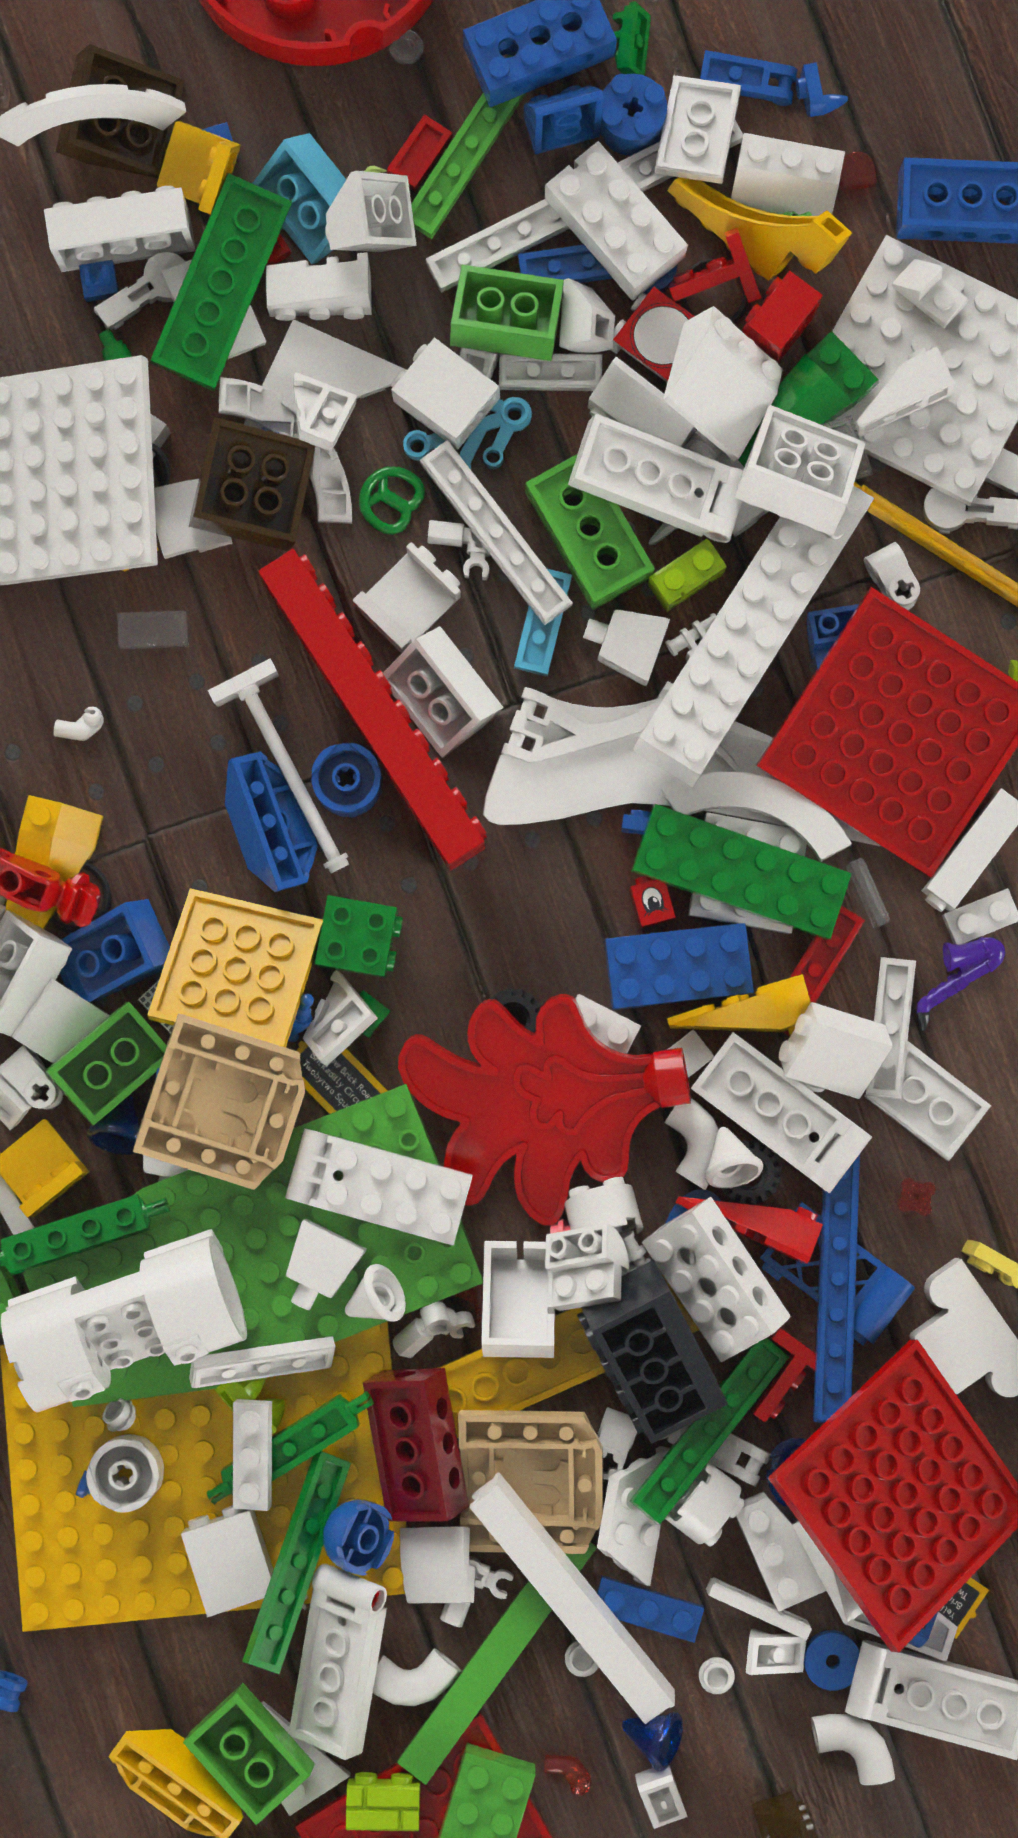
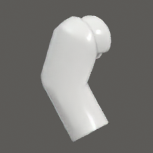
(81, 729)

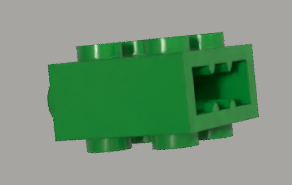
(358, 937)

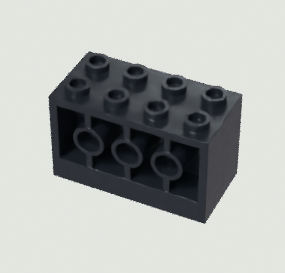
(652, 1355)

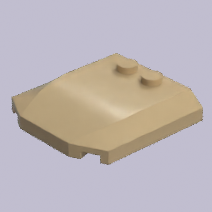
(222, 1103)
(547, 1460)

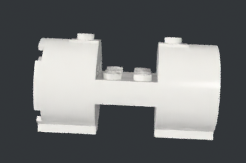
(73, 1336)

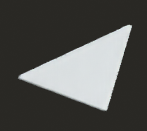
(328, 361)

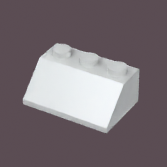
(786, 176)
(371, 214)
(638, 404)
(441, 691)
(26, 965)

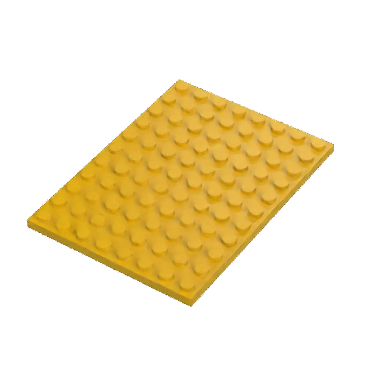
(112, 1567)

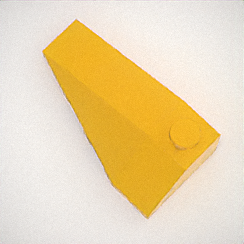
(57, 838)

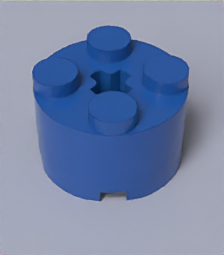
(632, 95)
(347, 759)

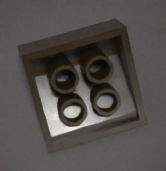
(117, 141)
(252, 484)

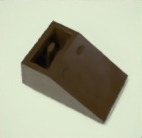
(783, 1818)

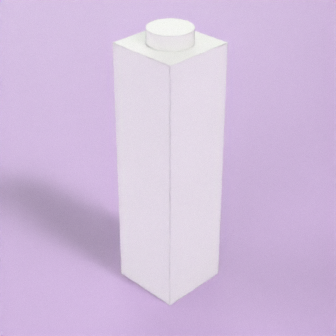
(973, 852)

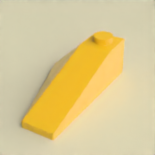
(771, 1010)

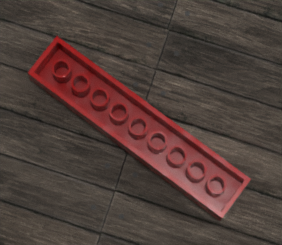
(372, 710)

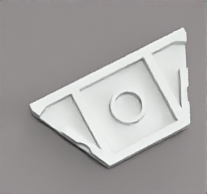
(625, 1530)

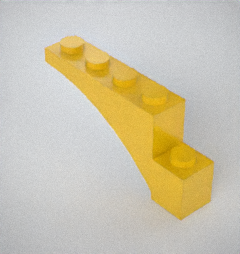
(766, 237)

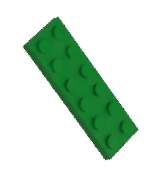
(221, 282)
(741, 872)

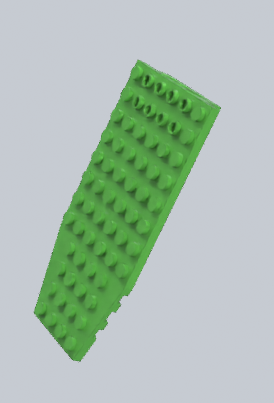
(258, 1242)

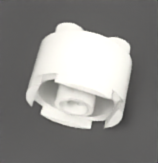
(608, 1204)
(116, 1491)
(707, 1506)

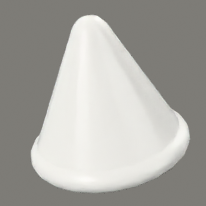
(731, 1162)
(377, 1296)

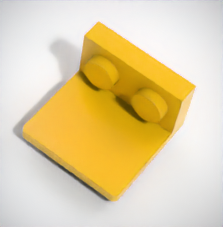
(198, 164)
(40, 1168)

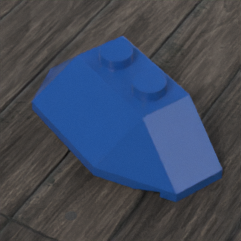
(268, 822)

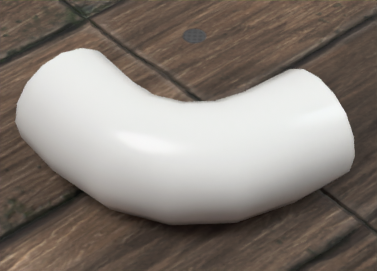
(700, 1134)
(414, 1685)
(859, 1740)

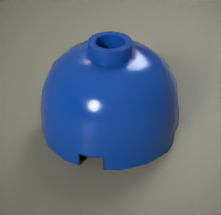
(358, 1536)

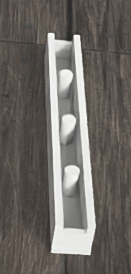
(572, 1598)

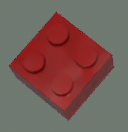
(783, 315)

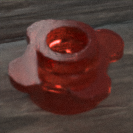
(907, 1202)

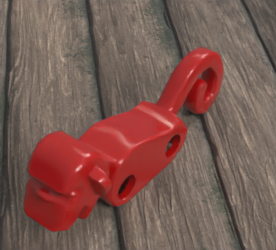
(35, 883)

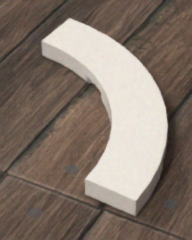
(87, 103)
(279, 415)
(765, 797)

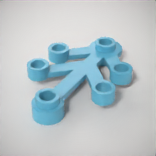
(490, 422)

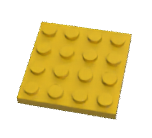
(237, 966)

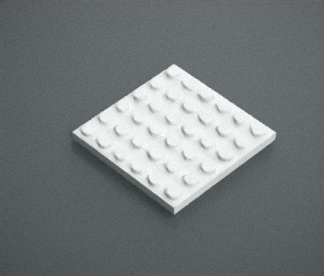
(959, 436)
(76, 471)

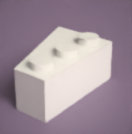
(319, 289)
(778, 1553)

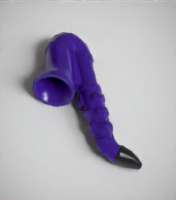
(973, 960)

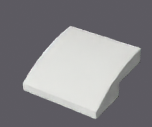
(172, 518)
(57, 1021)
(437, 1565)

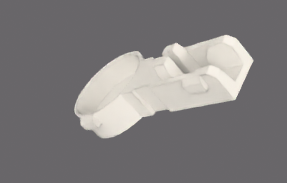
(131, 300)
(949, 514)

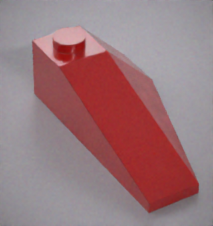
(776, 1228)

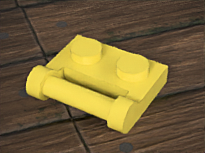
(989, 1261)

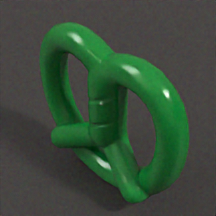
(390, 498)

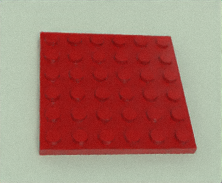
(898, 733)
(901, 1494)

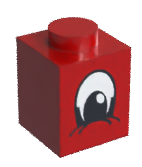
(651, 902)

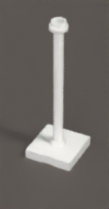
(246, 688)

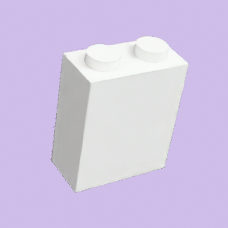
(445, 392)
(835, 1050)
(228, 1559)

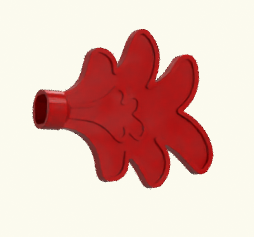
(540, 1097)

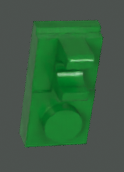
(632, 39)

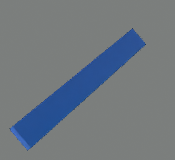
(836, 1295)

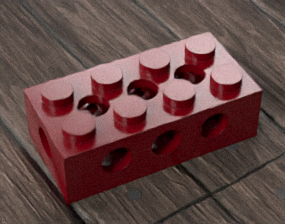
(416, 1445)

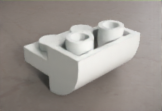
(586, 1266)

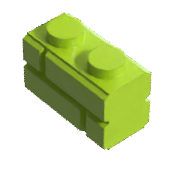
(687, 575)
(383, 1802)

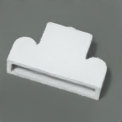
(968, 1333)

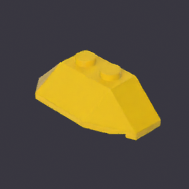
(175, 1782)

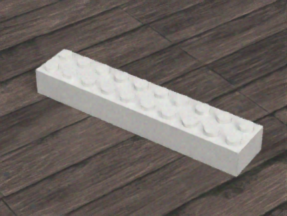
(743, 642)

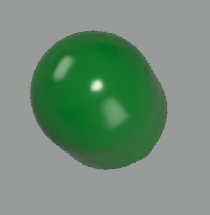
(113, 348)

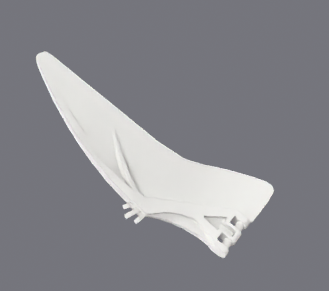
(588, 763)

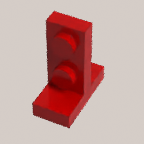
(718, 272)
(788, 1376)

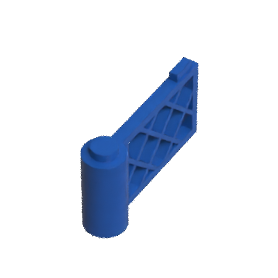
(875, 1302)

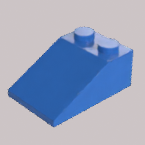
(564, 117)
(115, 951)

